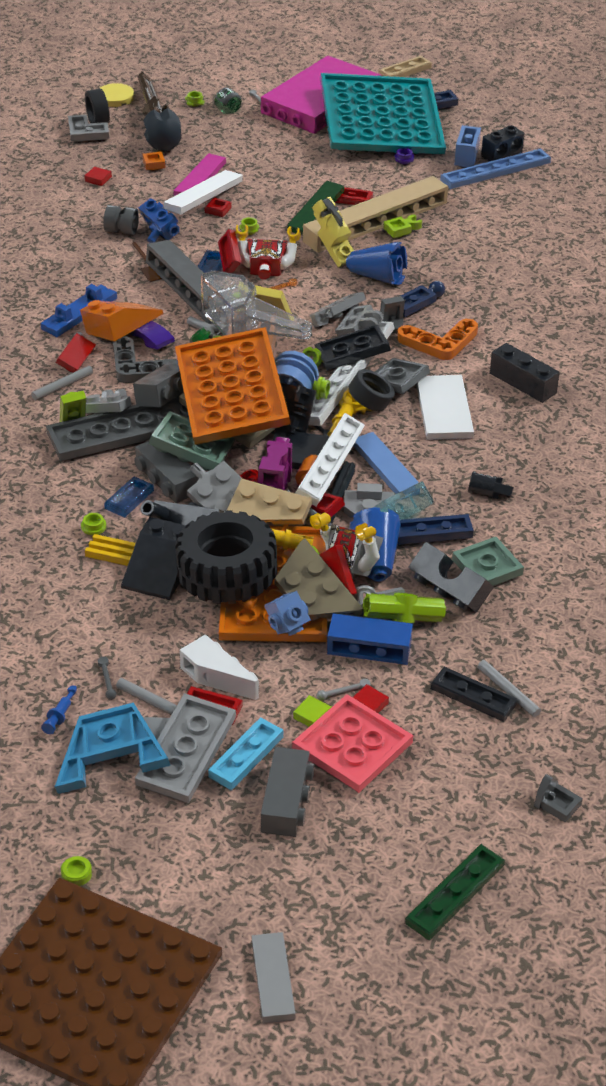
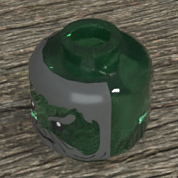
(227, 100)

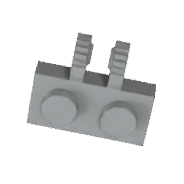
(358, 319)
(108, 402)

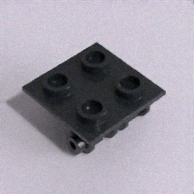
(299, 406)

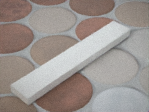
(202, 192)
(330, 459)

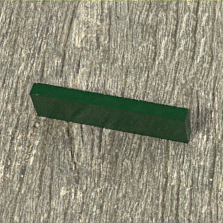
(306, 214)
(454, 892)

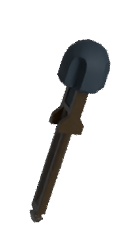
(161, 123)

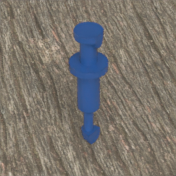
(56, 715)

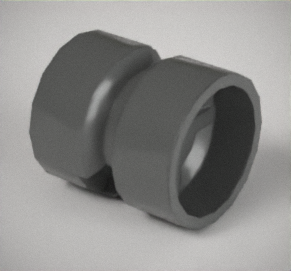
(121, 220)

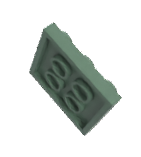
(176, 437)

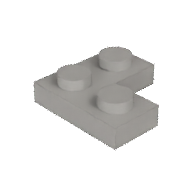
(82, 131)

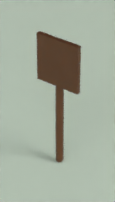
(149, 273)

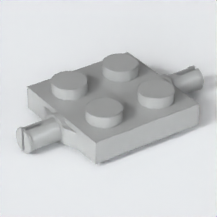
(214, 487)

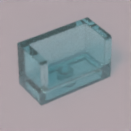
(408, 501)

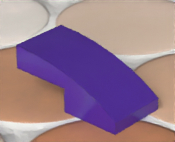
(154, 335)

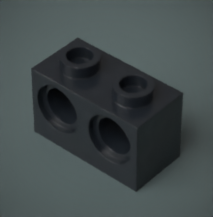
(502, 143)

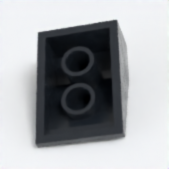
(153, 560)

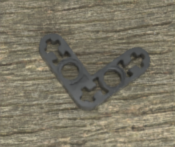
(129, 370)

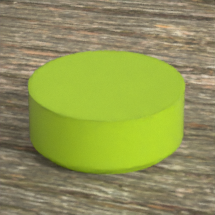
(76, 870)

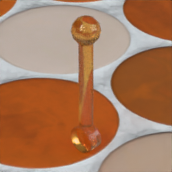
(292, 282)

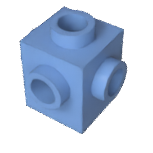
(287, 613)

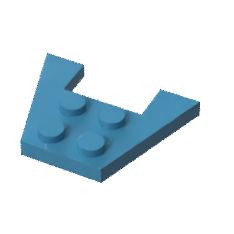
(105, 737)

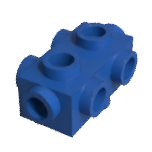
(159, 220)

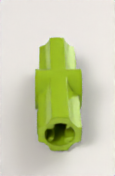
(404, 607)

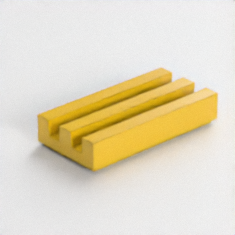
(110, 549)

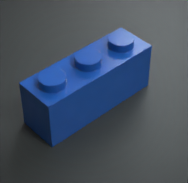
(369, 639)

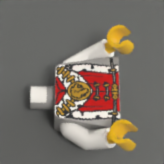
(359, 545)

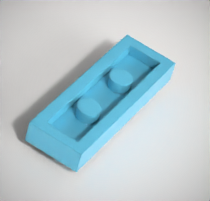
(245, 753)

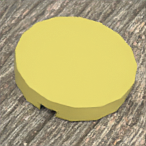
(118, 94)

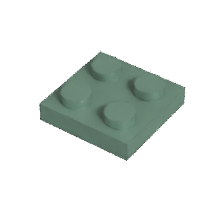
(489, 560)

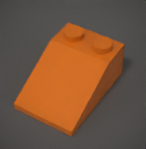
(116, 319)

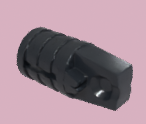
(488, 485)

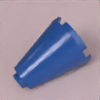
(380, 262)
(386, 526)

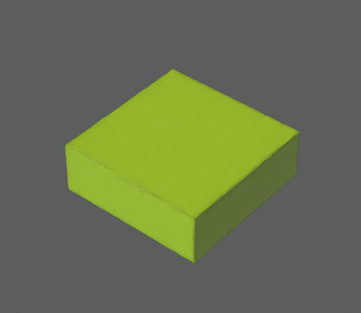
(310, 711)

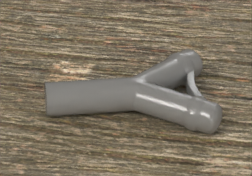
(199, 324)

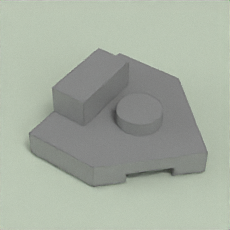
(365, 497)

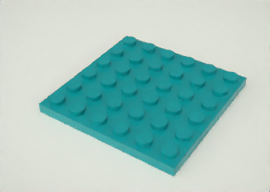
(381, 113)

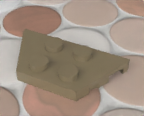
(315, 584)

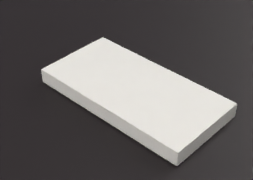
(444, 407)

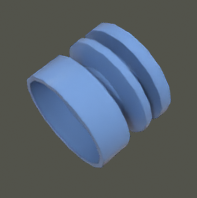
(296, 369)

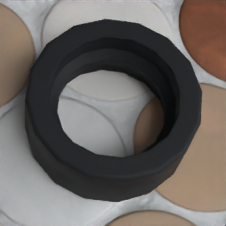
(97, 106)
(371, 390)

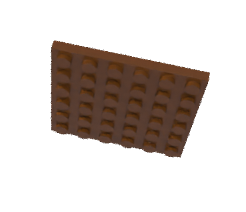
(96, 987)

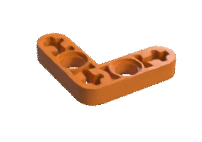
(439, 347)

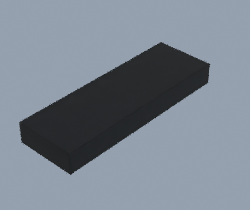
(474, 694)

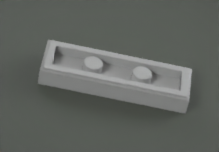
(273, 977)

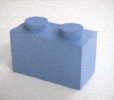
(467, 146)

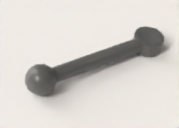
(104, 662)

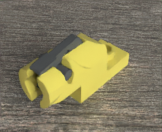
(333, 230)

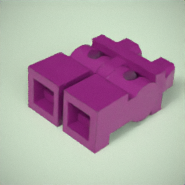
(277, 467)

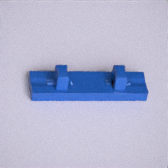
(69, 316)

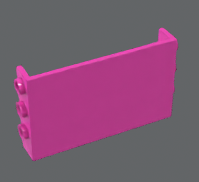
(301, 98)

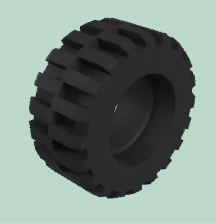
(226, 557)

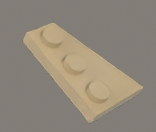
(270, 503)

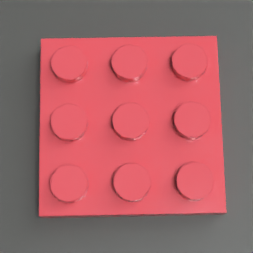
(353, 742)

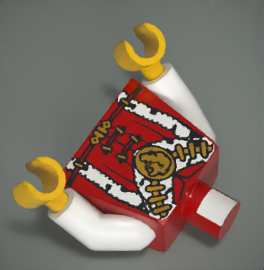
(267, 256)

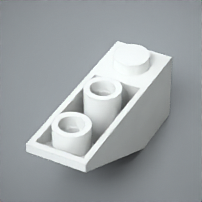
(215, 668)

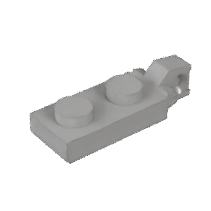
(335, 309)

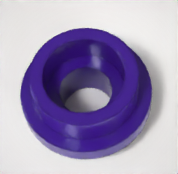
(404, 156)

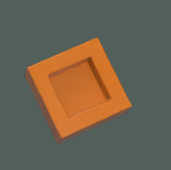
(154, 161)

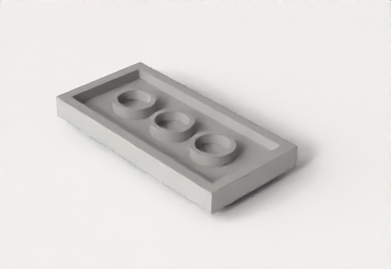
(190, 744)

